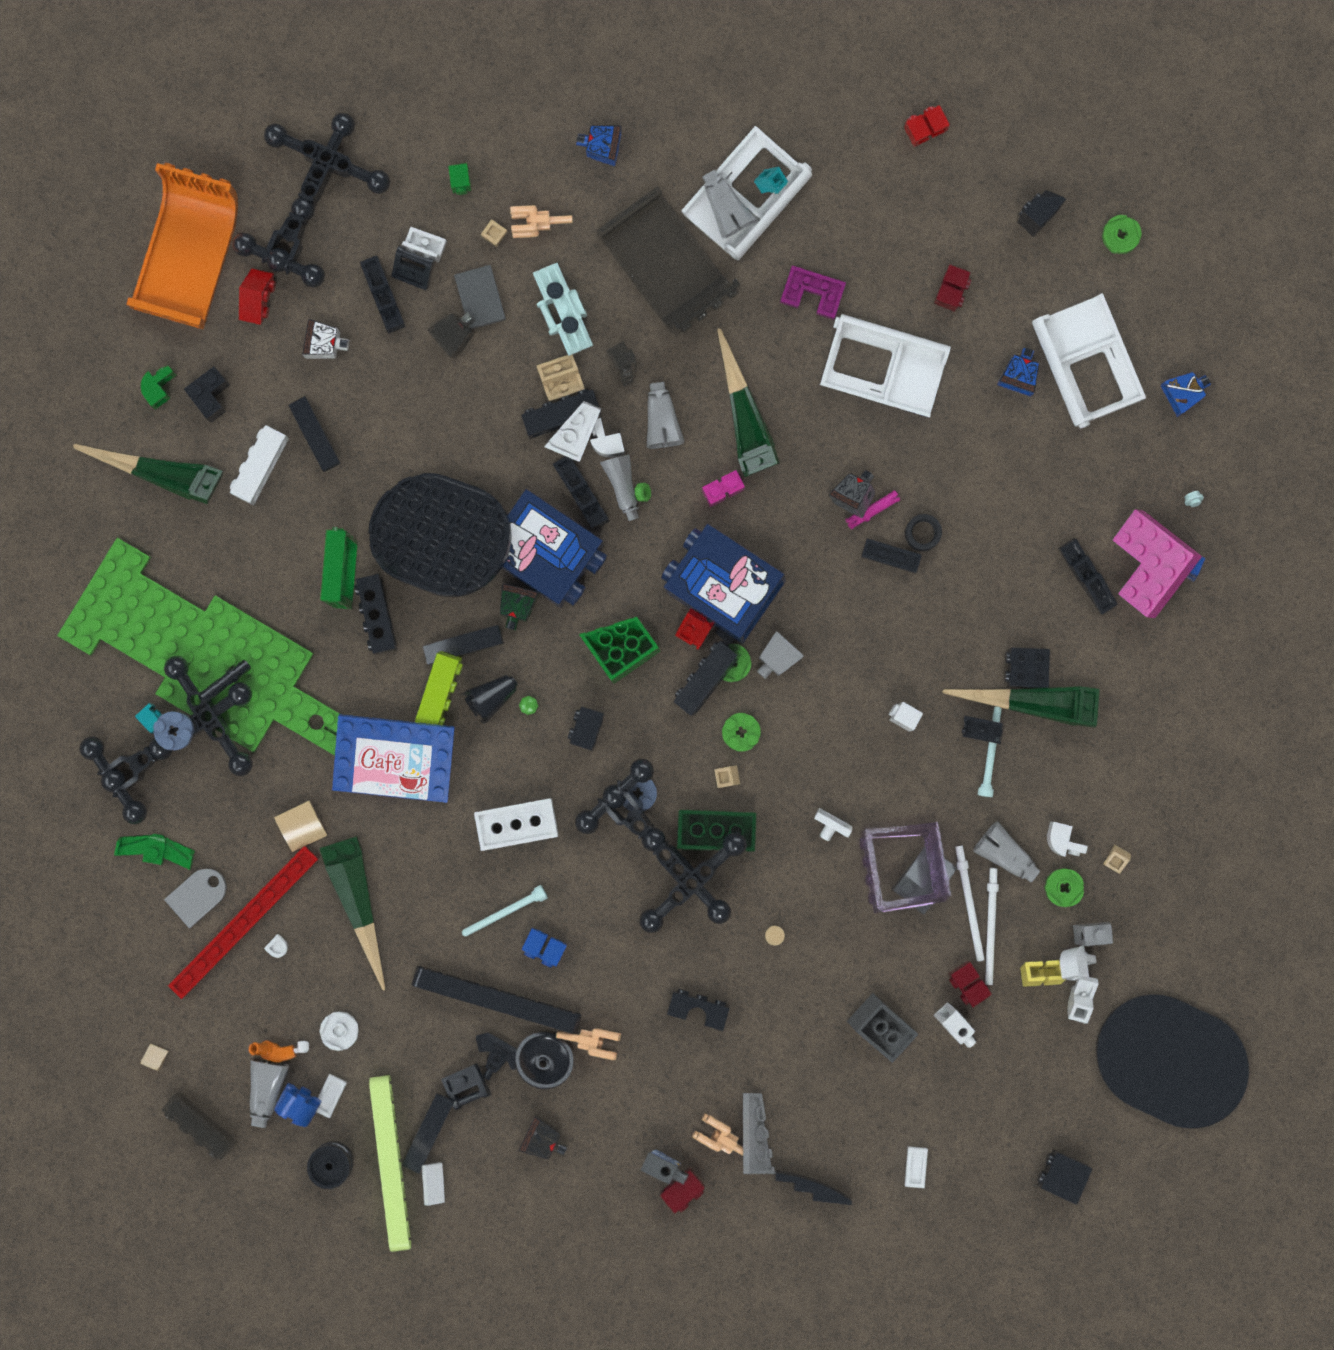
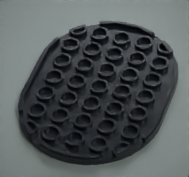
(440, 535)
(1172, 1061)

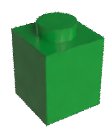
(460, 178)

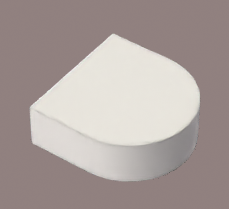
(277, 947)

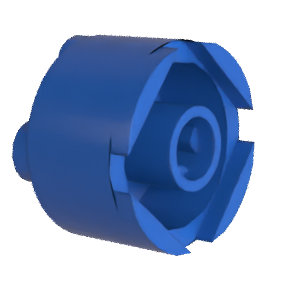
(297, 1105)

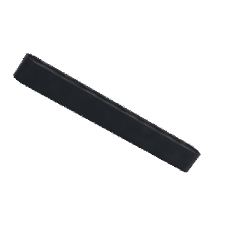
(496, 1000)

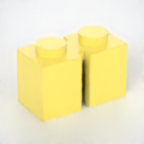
(1048, 974)

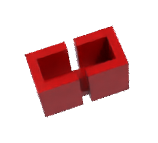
(931, 123)

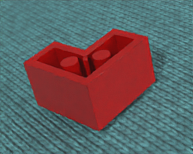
(254, 295)

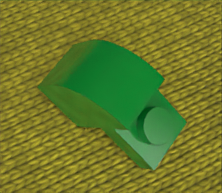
(152, 386)

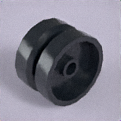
(339, 1156)

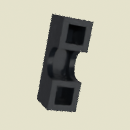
(715, 1011)

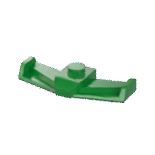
(155, 849)

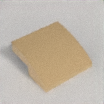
(560, 378)
(300, 826)

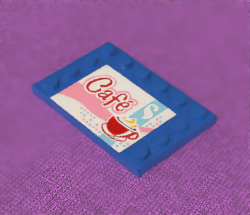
(393, 758)

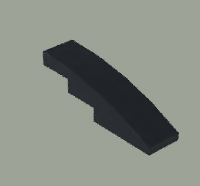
(382, 294)
(314, 434)
(581, 492)
(1087, 576)
(465, 643)
(428, 1133)
(820, 1191)

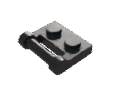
(411, 273)
(464, 1080)

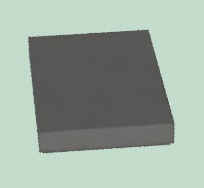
(480, 296)

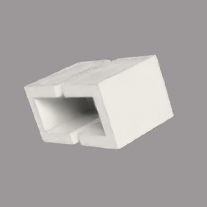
(905, 716)

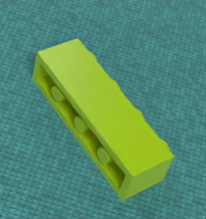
(438, 689)

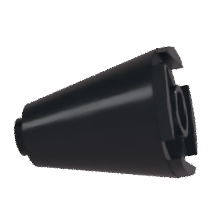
(490, 696)

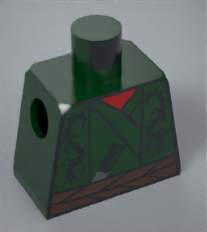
(516, 604)

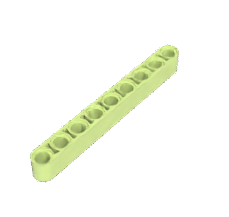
(389, 1163)

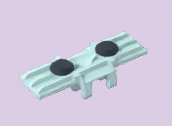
(568, 306)

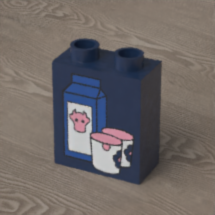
(550, 550)
(723, 582)

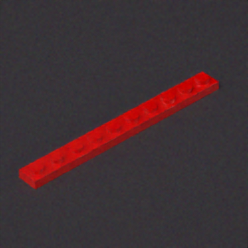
(243, 922)

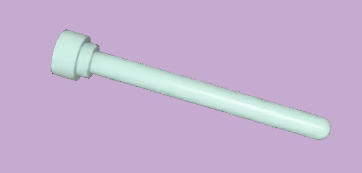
(986, 788)
(537, 895)

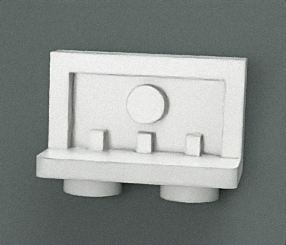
(424, 244)

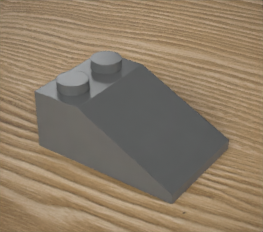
(917, 879)
(882, 1027)

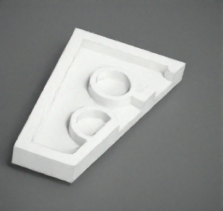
(575, 432)

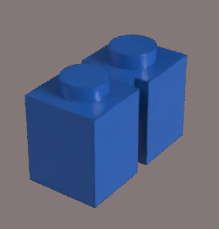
(535, 943)

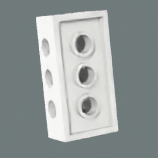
(505, 816)

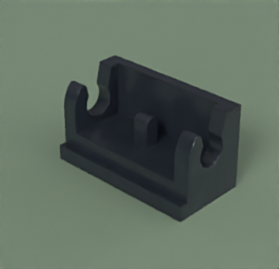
(983, 729)

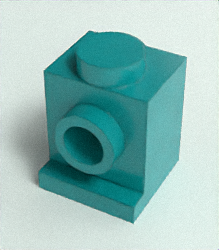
(771, 180)
(148, 717)

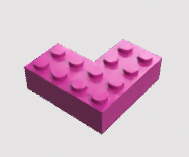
(1163, 562)

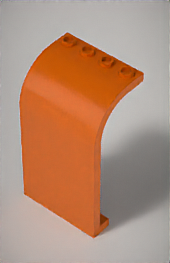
(186, 247)

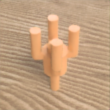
(535, 221)
(592, 1041)
(721, 1138)

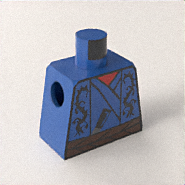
(601, 143)
(1021, 373)

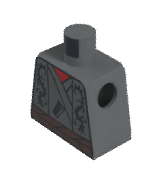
(854, 493)

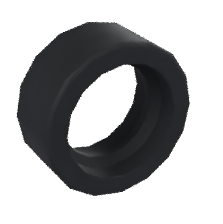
(923, 518)

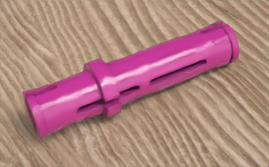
(874, 509)

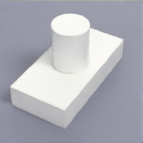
(831, 825)

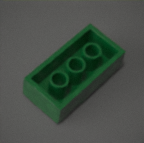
(708, 828)

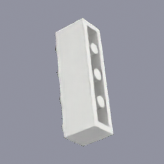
(258, 465)

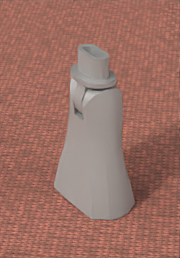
(727, 207)
(662, 425)
(620, 476)
(1005, 852)
(265, 1089)

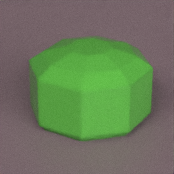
(642, 492)
(528, 705)

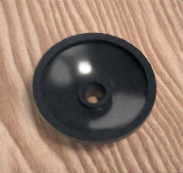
(546, 1049)

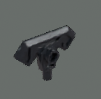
(499, 1053)

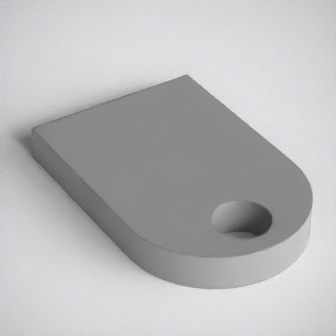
(196, 896)

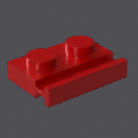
(694, 628)

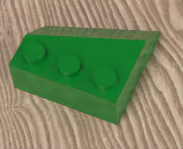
(621, 647)

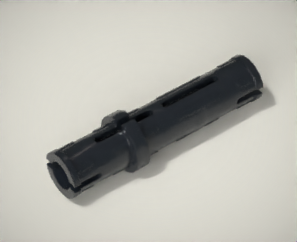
(230, 676)

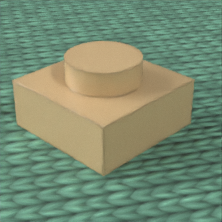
(494, 233)

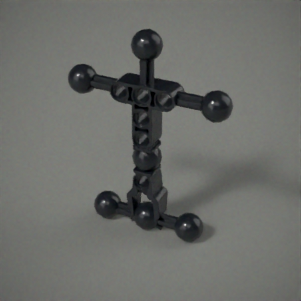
(303, 207)
(114, 779)
(654, 840)

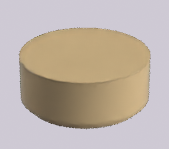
(774, 935)

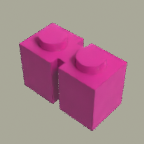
(715, 491)

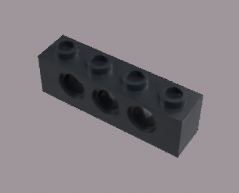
(363, 587)

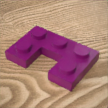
(804, 280)

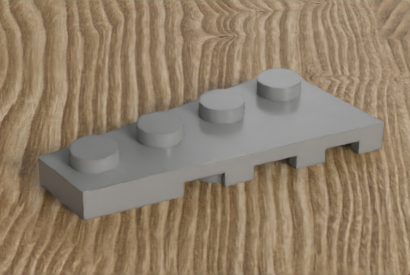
(755, 1147)

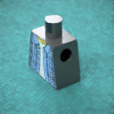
(656, 1164)

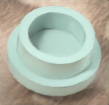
(1193, 499)

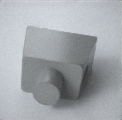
(778, 656)
(1093, 934)

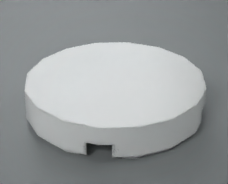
(339, 1031)

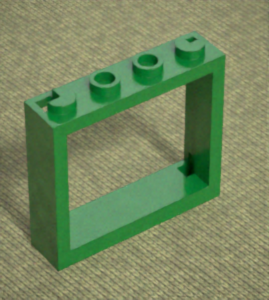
(339, 569)

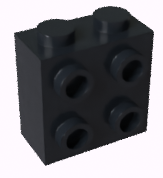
(1027, 667)
(1064, 1176)

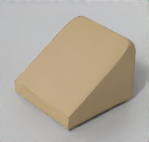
(727, 776)
(1117, 859)
(154, 1057)

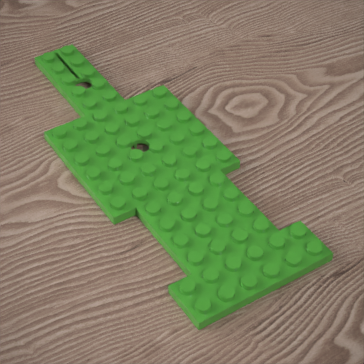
(158, 624)

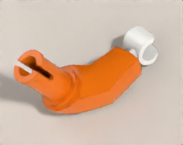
(275, 1053)

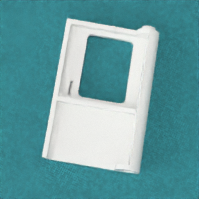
(701, 213)
(1081, 334)
(912, 371)

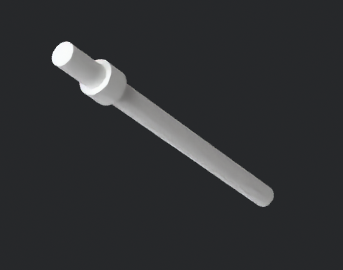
(962, 865)
(993, 888)

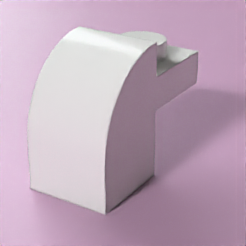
(606, 445)
(1058, 840)
(1074, 963)
(1080, 1000)

